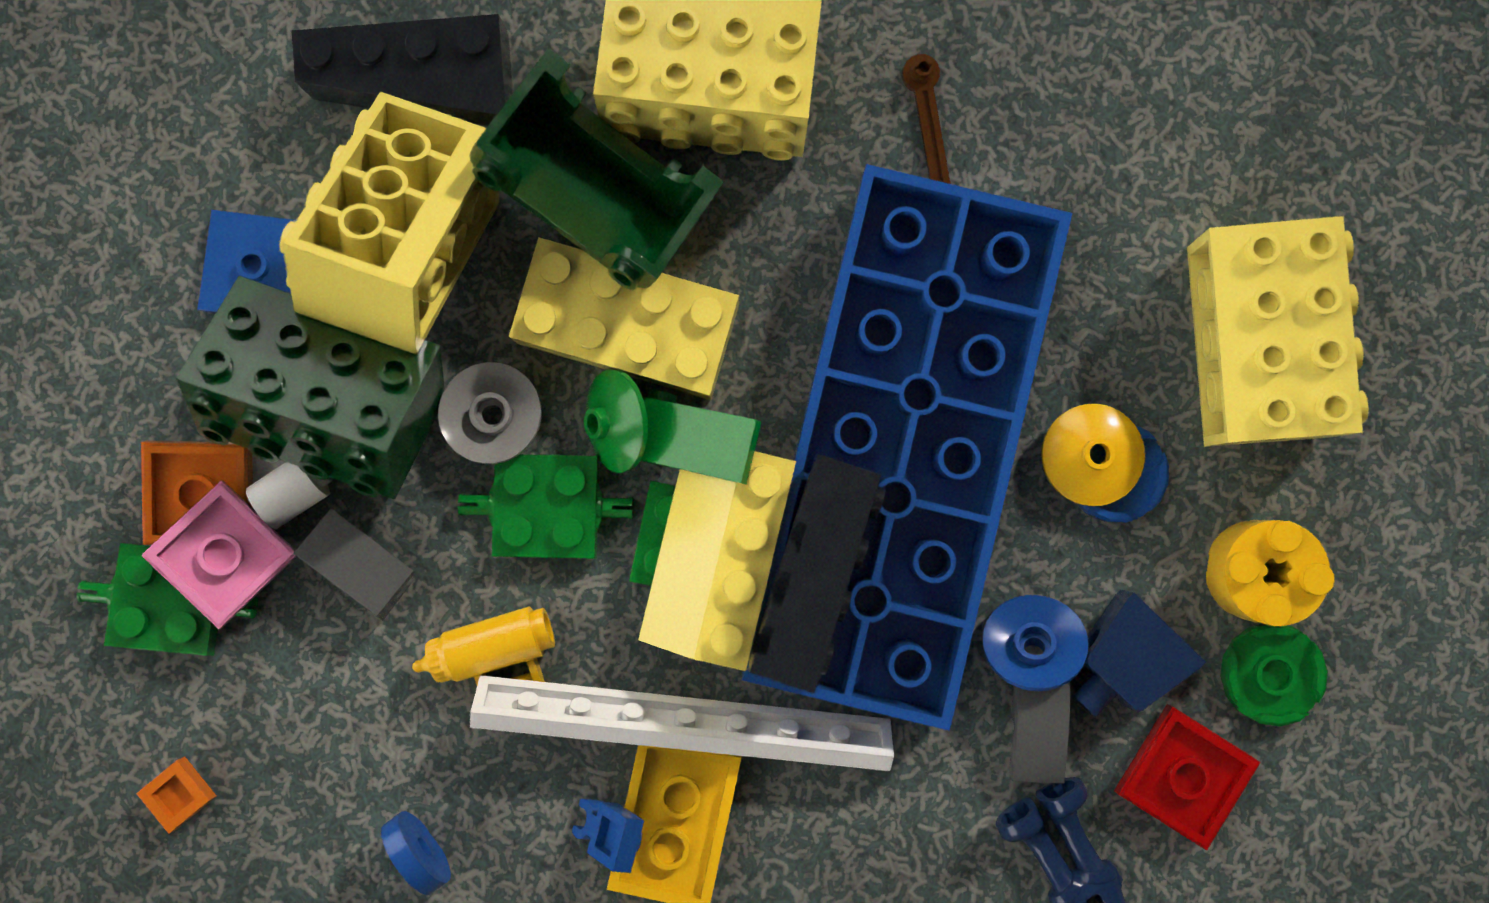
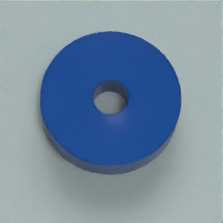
(415, 853)

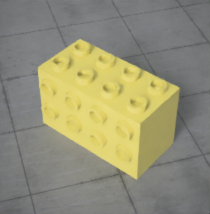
(709, 73)
(1276, 332)

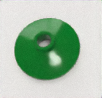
(616, 420)

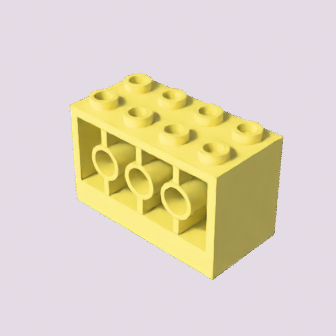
(389, 224)

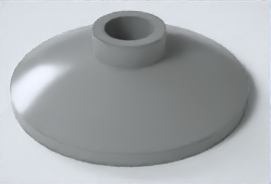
(472, 395)

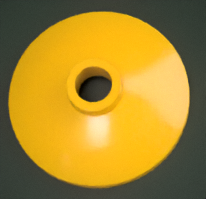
(1068, 460)

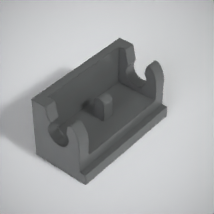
(356, 564)

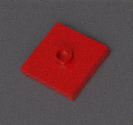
(1187, 776)

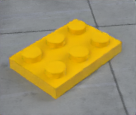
(685, 816)

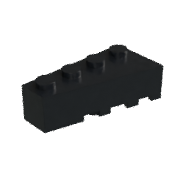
(438, 63)
(814, 574)

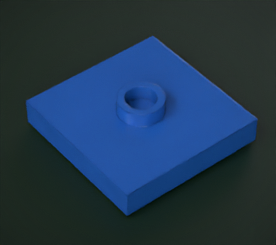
(241, 247)

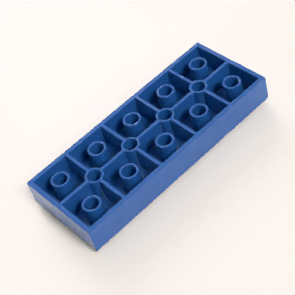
(930, 389)

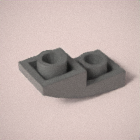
(1040, 735)

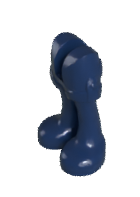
(1091, 874)

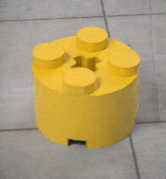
(1297, 572)

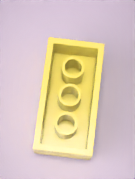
(656, 334)

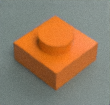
(176, 794)

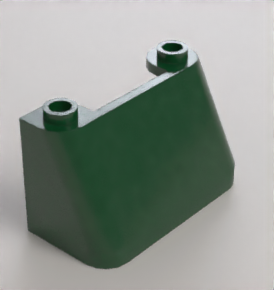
(589, 177)

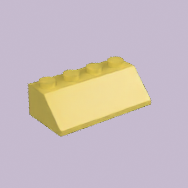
(716, 563)

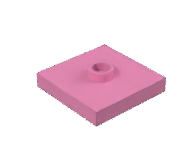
(220, 554)

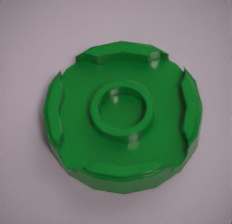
(1254, 673)

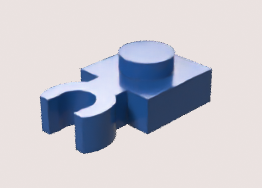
(612, 834)

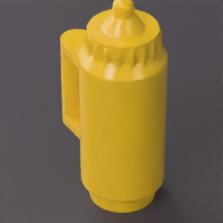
(490, 647)

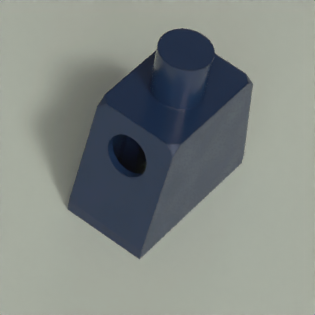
(1133, 657)

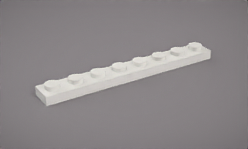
(682, 723)

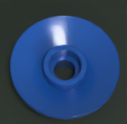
(1040, 623)

